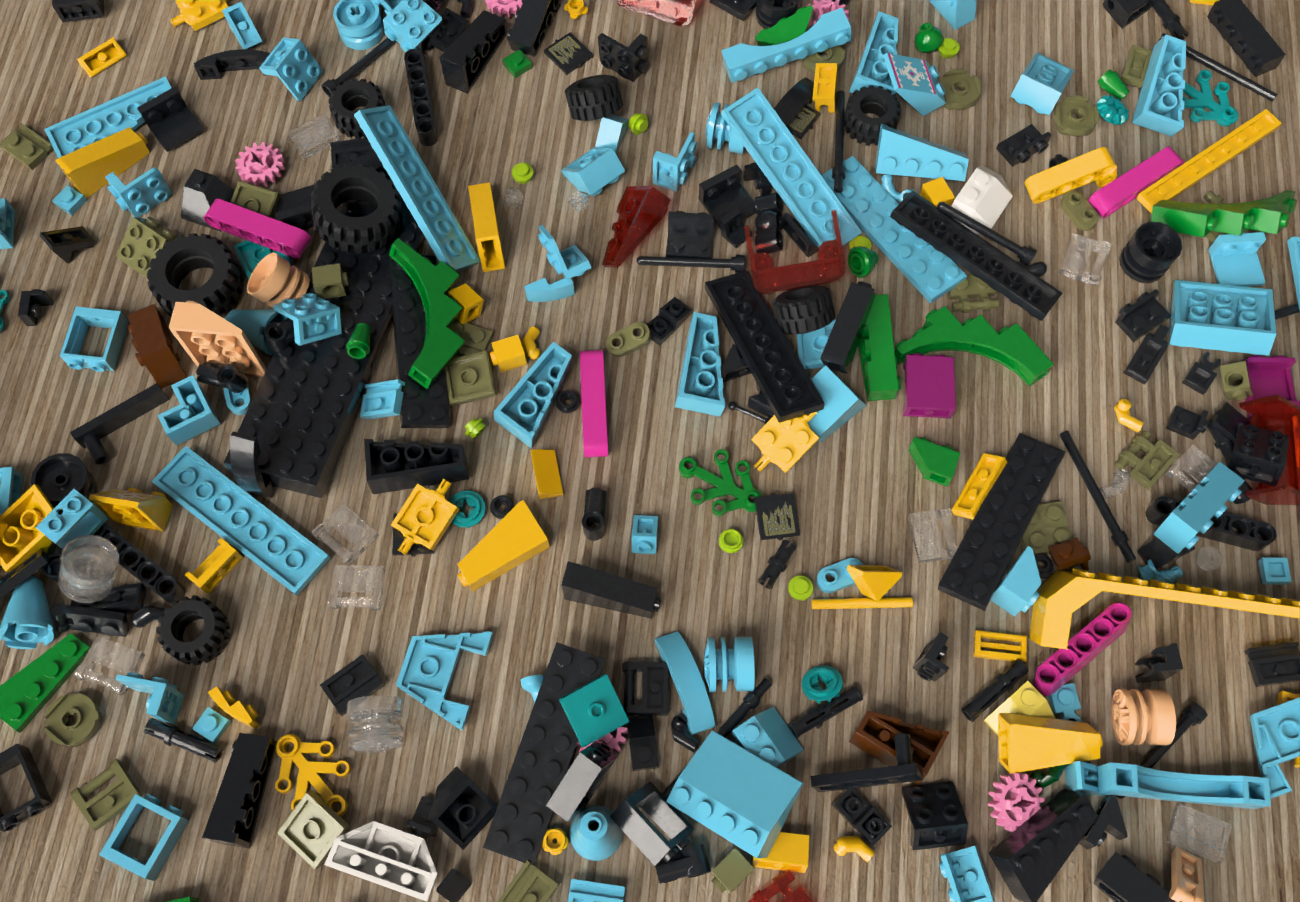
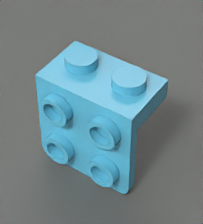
(411, 23)
(141, 193)
(569, 261)

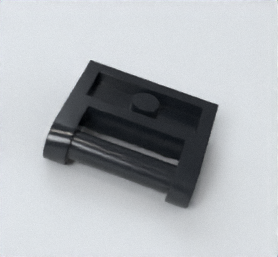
(653, 688)

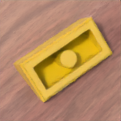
(101, 57)
(546, 473)

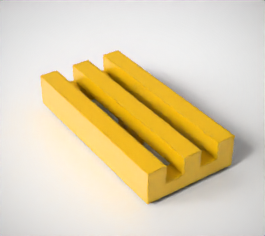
(977, 644)

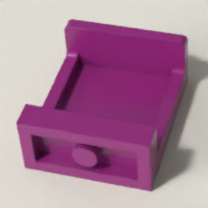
(1271, 377)
(929, 386)

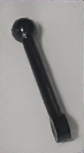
(733, 406)

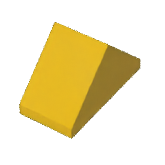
(874, 580)

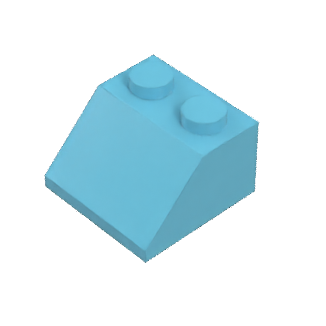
(594, 170)
(1019, 585)
(768, 738)

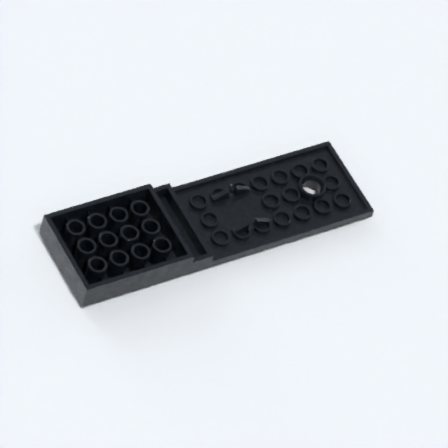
(317, 388)

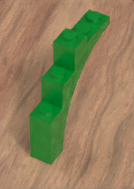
(1199, 220)
(440, 311)
(1008, 346)

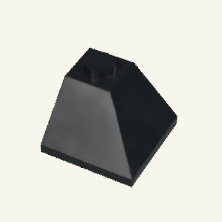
(200, 194)
(461, 808)

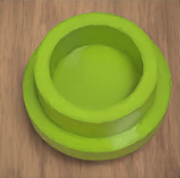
(949, 48)
(638, 123)
(522, 173)
(860, 241)
(475, 428)
(731, 541)
(800, 588)

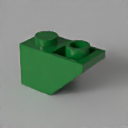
(934, 461)

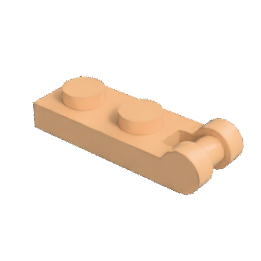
(1186, 877)

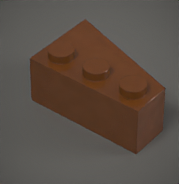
(155, 346)
(877, 733)

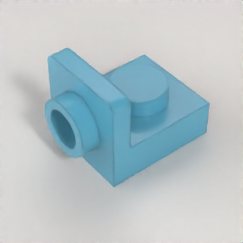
(644, 534)

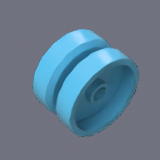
(359, 23)

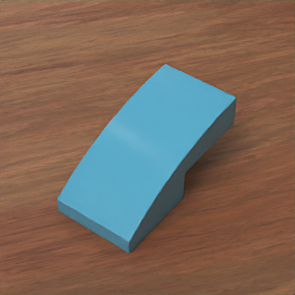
(542, 291)

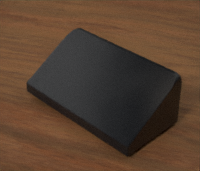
(798, 235)

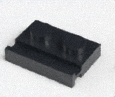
(348, 150)
(1274, 664)
(352, 682)

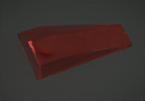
(638, 213)

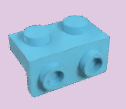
(966, 876)

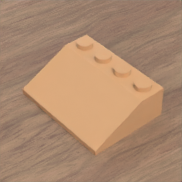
(213, 339)

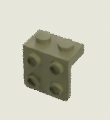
(142, 242)

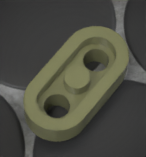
(1078, 209)
(628, 340)

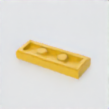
(979, 485)

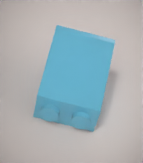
(839, 406)

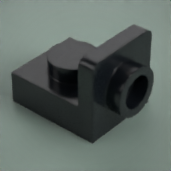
(761, 183)
(30, 304)
(1187, 422)
(421, 823)

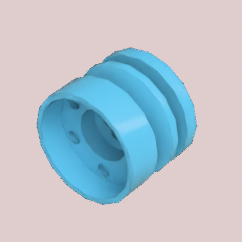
(718, 129)
(730, 664)

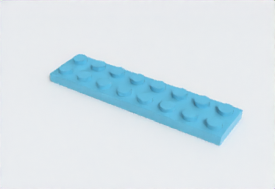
(788, 168)
(417, 187)
(871, 209)
(241, 520)

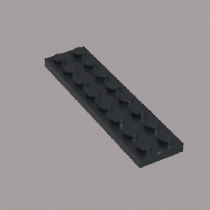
(976, 255)
(764, 347)
(419, 405)
(1001, 522)
(541, 758)

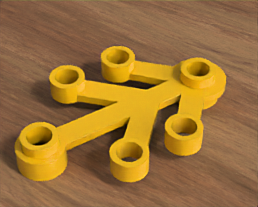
(309, 770)

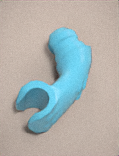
(890, 188)
(1150, 572)

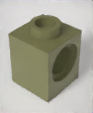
(329, 281)
(1235, 372)
(731, 871)

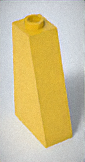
(90, 164)
(486, 227)
(503, 548)
(1043, 742)

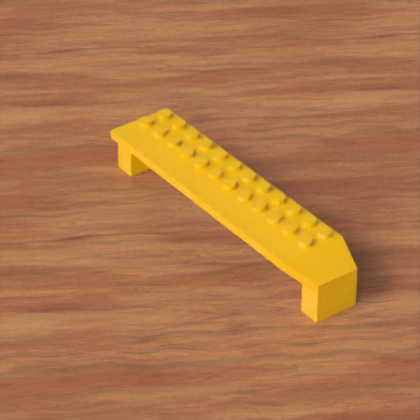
(1070, 590)

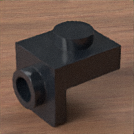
(733, 227)

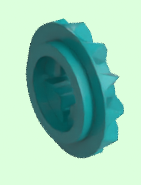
(1112, 110)
(474, 501)
(829, 676)

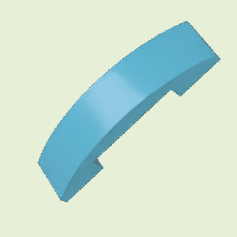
(687, 682)

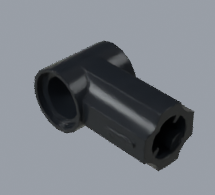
(285, 330)
(222, 376)
(594, 513)
(688, 863)

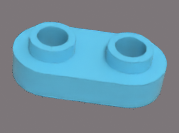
(234, 399)
(840, 574)

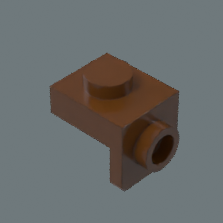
(1070, 554)

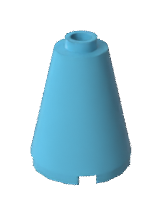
(254, 323)
(27, 616)
(595, 844)

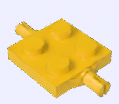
(199, 12)
(784, 441)
(425, 517)

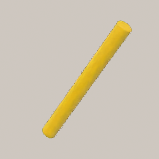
(850, 603)

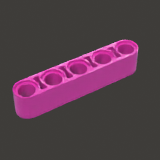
(1130, 184)
(257, 228)
(593, 404)
(1087, 639)

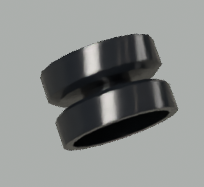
(60, 475)

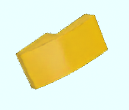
(244, 713)

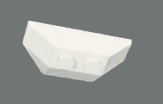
(983, 197)
(386, 858)

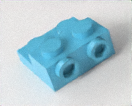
(812, 345)

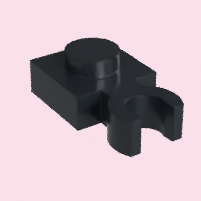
(1201, 374)

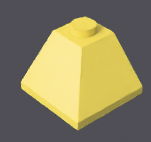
(1023, 701)

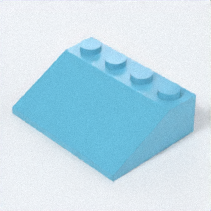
(1222, 317)
(735, 794)

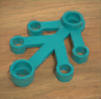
(1223, 113)

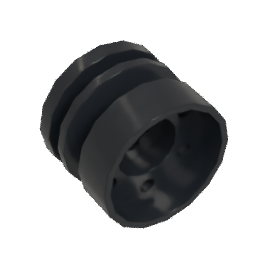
(771, 11)
(1150, 252)

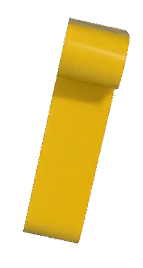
(1072, 174)

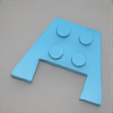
(430, 669)
(1276, 741)

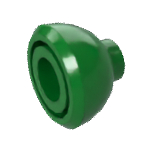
(928, 38)
(862, 261)

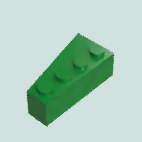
(878, 354)

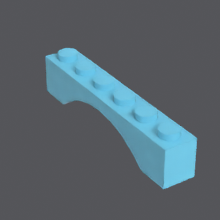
(748, 60)
(1182, 787)

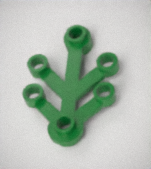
(724, 485)

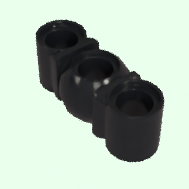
(768, 223)

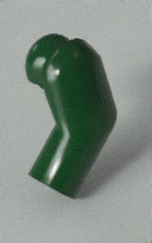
(1048, 778)

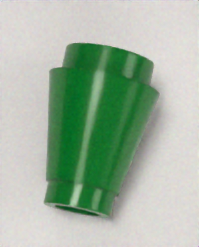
(1113, 84)
(359, 342)

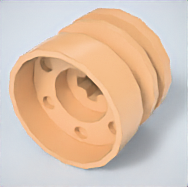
(277, 280)
(1143, 717)

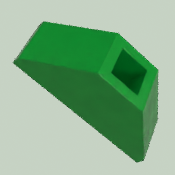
(787, 28)

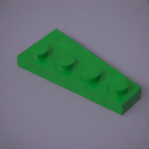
(36, 683)

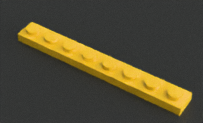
(1209, 160)

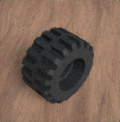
(349, 97)
(594, 97)
(871, 101)
(804, 309)
(179, 617)

